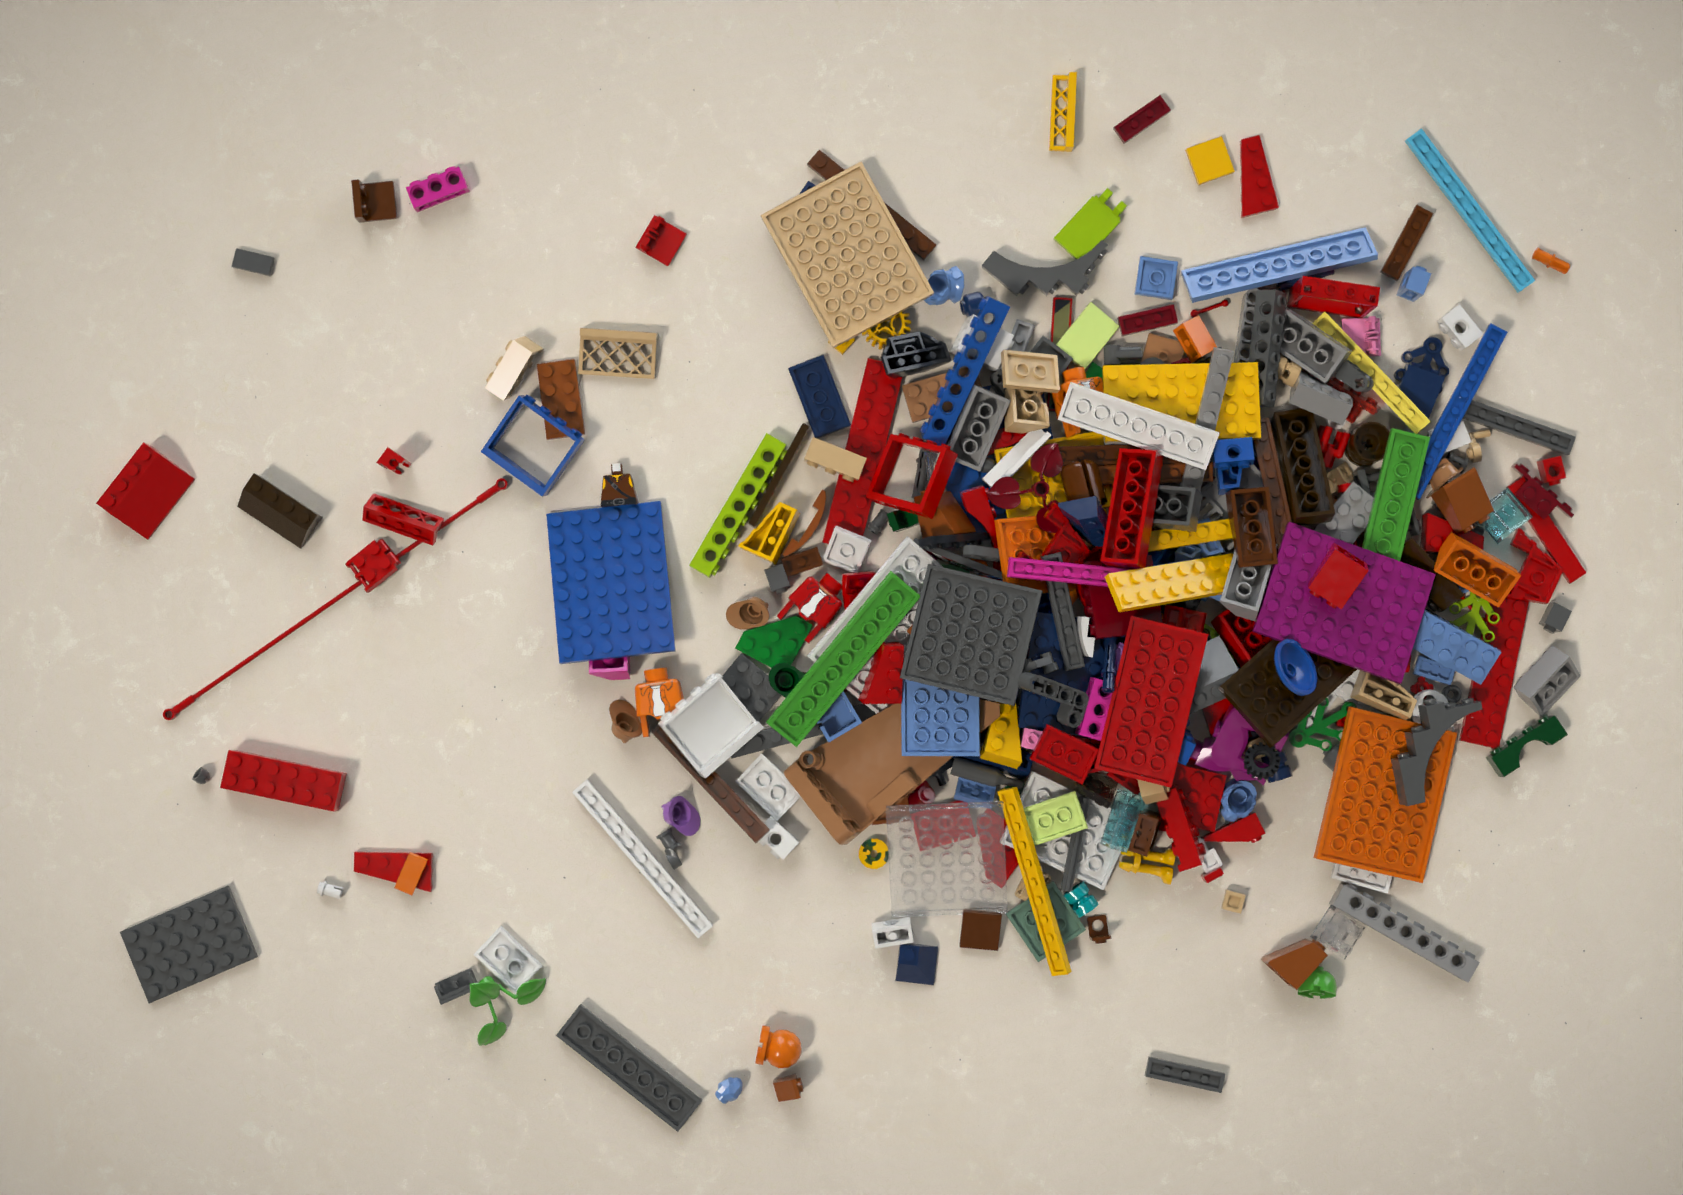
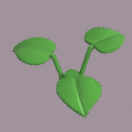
(488, 990)

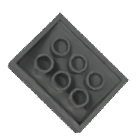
(1214, 671)

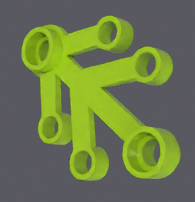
(1473, 617)

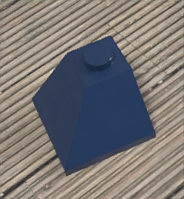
(916, 963)

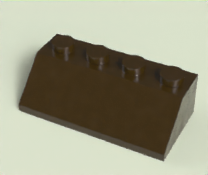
(278, 510)
(1443, 591)

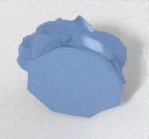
(946, 286)
(1238, 799)

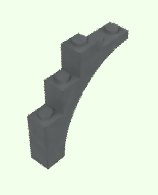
(1045, 279)
(1411, 766)

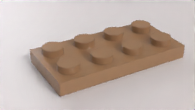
(923, 393)

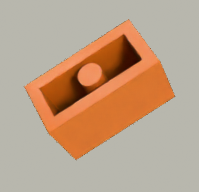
(1194, 338)

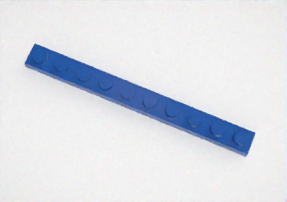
(1460, 402)

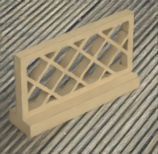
(617, 336)

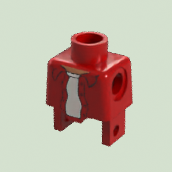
(815, 602)

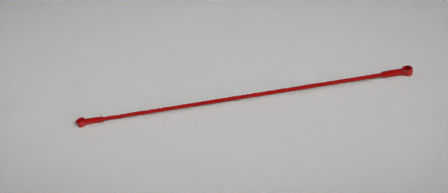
(191, 699)

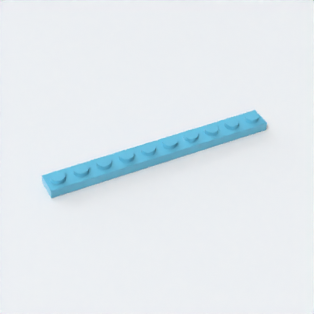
(1469, 210)

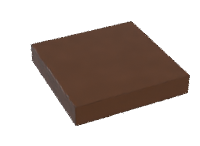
(980, 930)

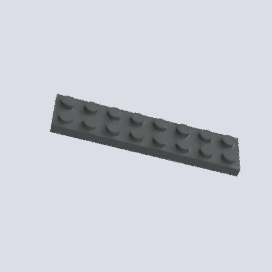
(629, 1067)

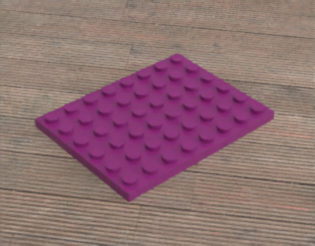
(1372, 628)

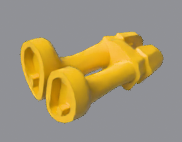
(1163, 872)

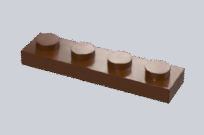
(1406, 242)

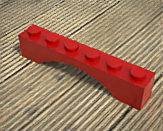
(977, 504)

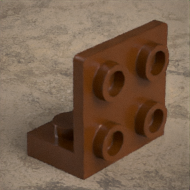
(374, 201)

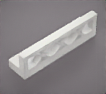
(1017, 456)

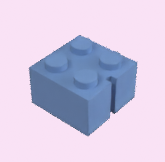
(839, 718)

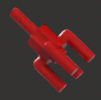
(1334, 450)

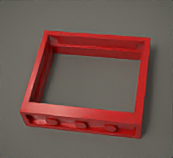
(1333, 297)
(936, 483)

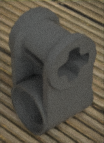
(1352, 375)

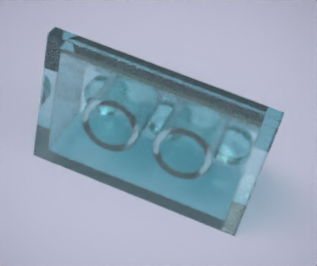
(1122, 820)

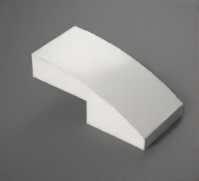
(1086, 643)

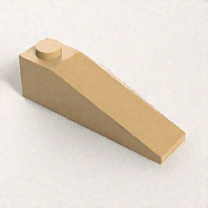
(1025, 411)

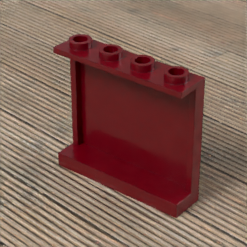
(1102, 611)

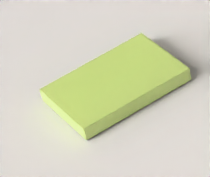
(1087, 335)
(1055, 818)

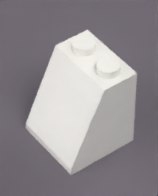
(1002, 342)

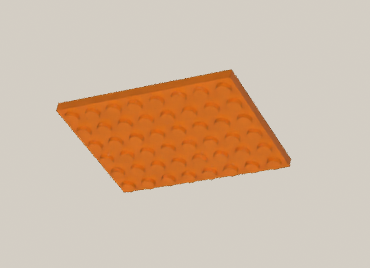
(1362, 812)

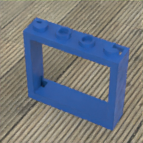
(514, 469)

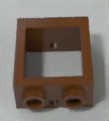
(1147, 827)

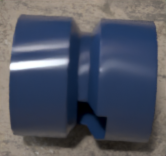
(1283, 772)

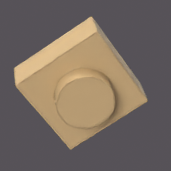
(1233, 901)

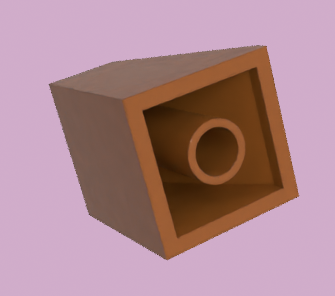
(1464, 501)
(947, 520)
(1296, 961)

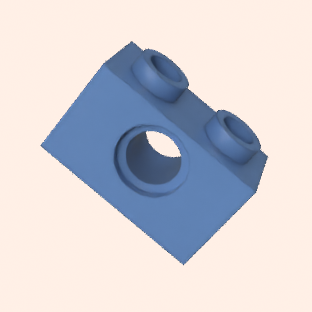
(1414, 283)

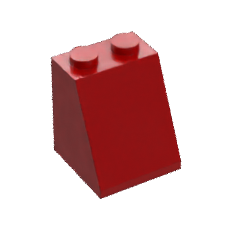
(1337, 576)

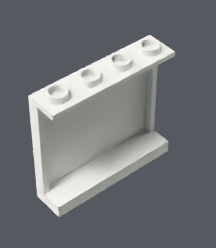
(710, 725)

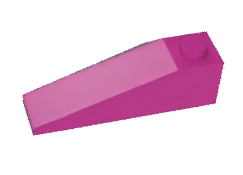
(611, 668)

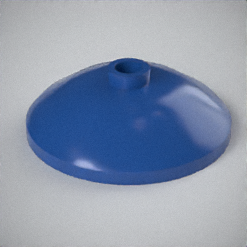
(1295, 667)

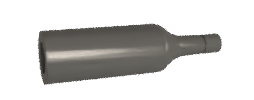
(981, 773)

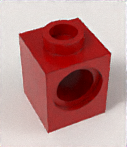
(1557, 464)

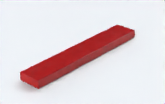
(1552, 540)

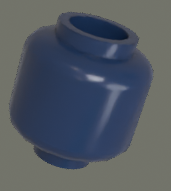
(970, 303)

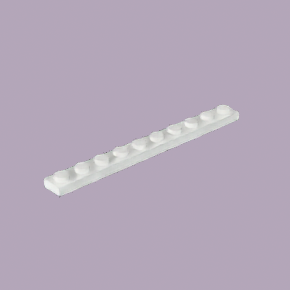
(642, 858)

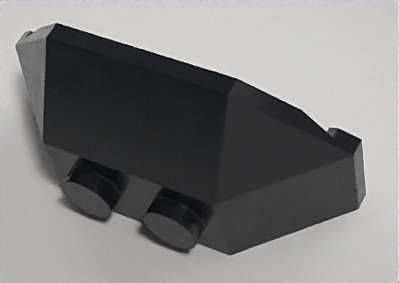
(913, 354)

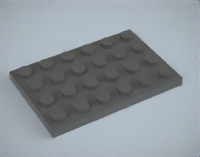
(188, 944)

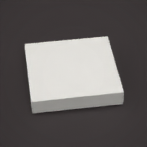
(846, 550)

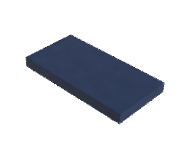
(819, 397)

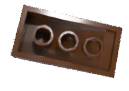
(1252, 526)

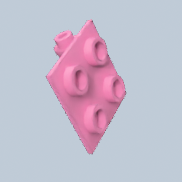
(1364, 333)

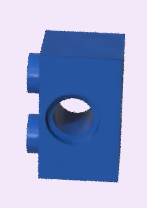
(1241, 446)

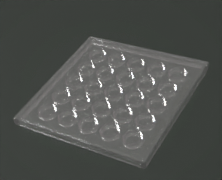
(946, 858)

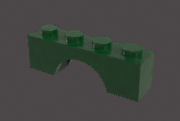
(1506, 759)

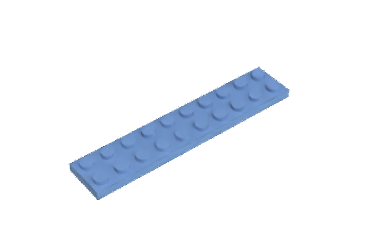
(1279, 264)

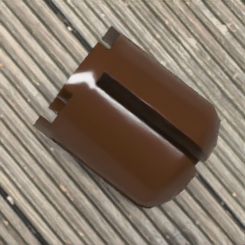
(1082, 481)

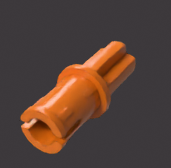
(1551, 261)

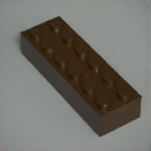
(1302, 467)

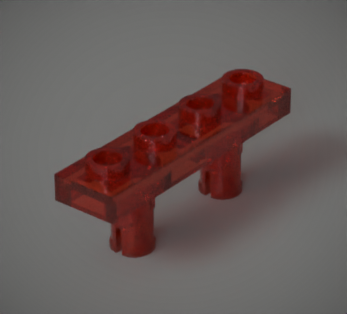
(1359, 402)

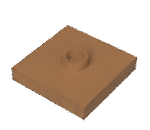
(1162, 348)

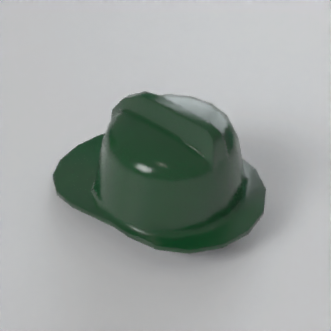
(784, 678)

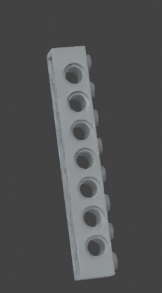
(1462, 970)

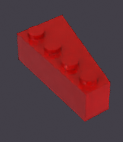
(1181, 830)

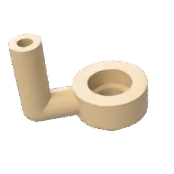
(1474, 450)

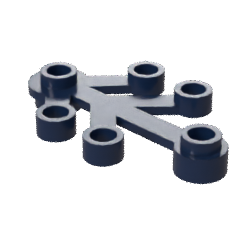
(1429, 354)

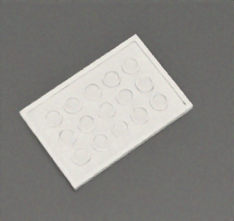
(1094, 859)

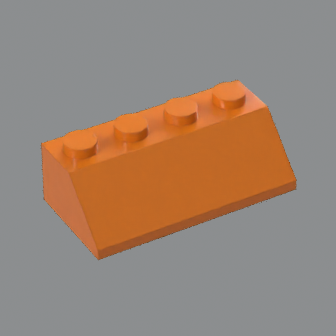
(1475, 569)

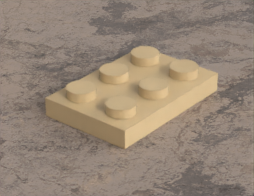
(1030, 371)

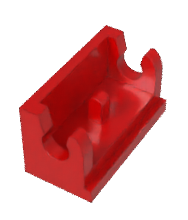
(391, 460)

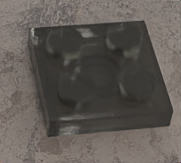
(1098, 788)

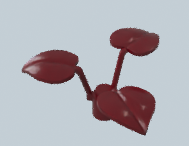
(1006, 491)

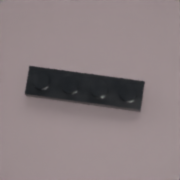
(949, 541)

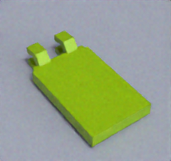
(1090, 225)

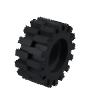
(1256, 771)

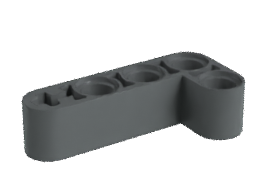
(1072, 700)

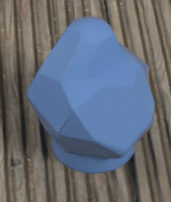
(729, 1089)

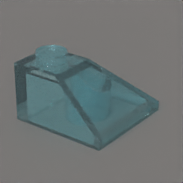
(1506, 517)

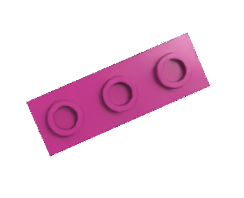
(446, 192)
(1090, 716)

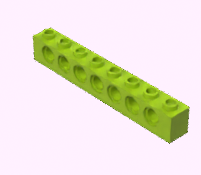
(768, 445)

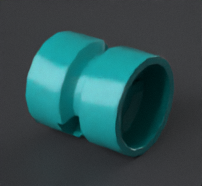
(1081, 900)

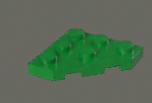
(775, 641)

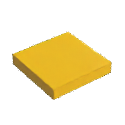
(1209, 160)

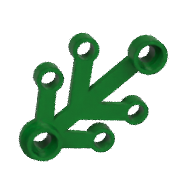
(1319, 726)

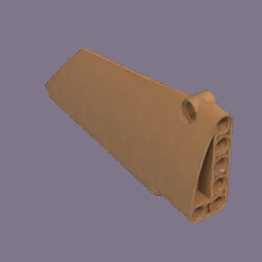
(865, 772)

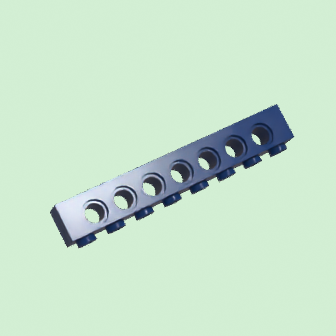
(974, 365)

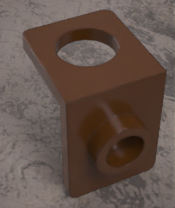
(1098, 936)

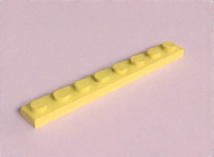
(1382, 383)

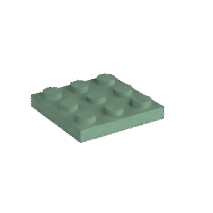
(1025, 924)

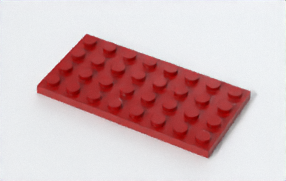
(1151, 701)

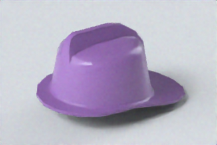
(681, 815)

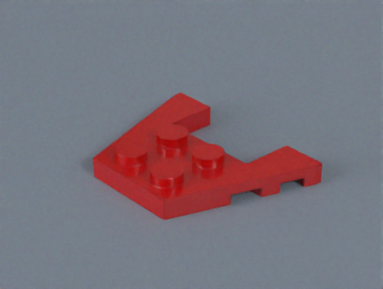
(1064, 541)
(1537, 573)

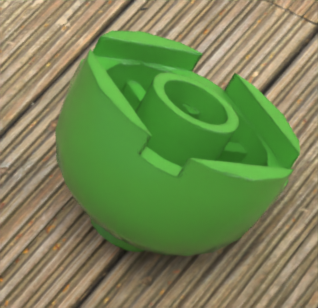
(1320, 984)

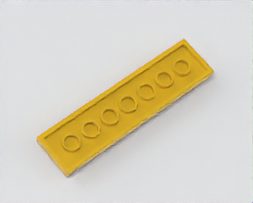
(1169, 582)

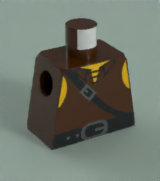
(618, 488)

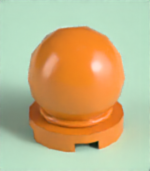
(779, 1048)

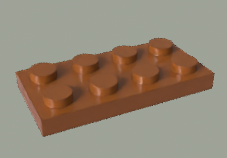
(561, 396)

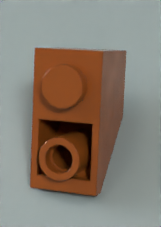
(788, 1087)

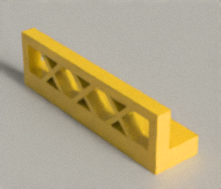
(1070, 112)

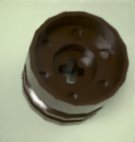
(1375, 439)

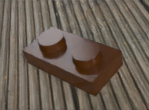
(802, 562)

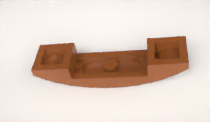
(794, 545)

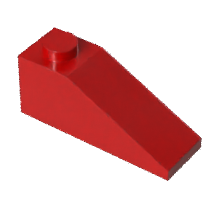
(1241, 830)

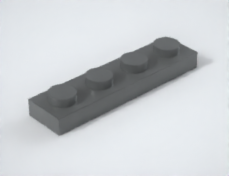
(1184, 1074)

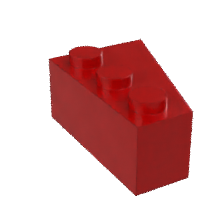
(1436, 530)
(884, 679)

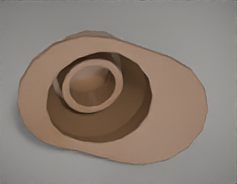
(1443, 473)
(748, 613)
(624, 720)

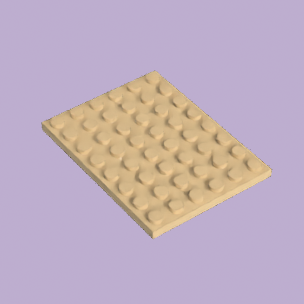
(847, 254)

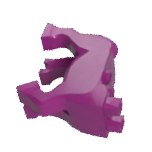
(1226, 747)

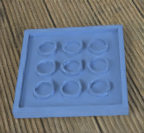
(938, 721)

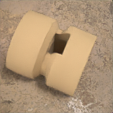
(1290, 377)

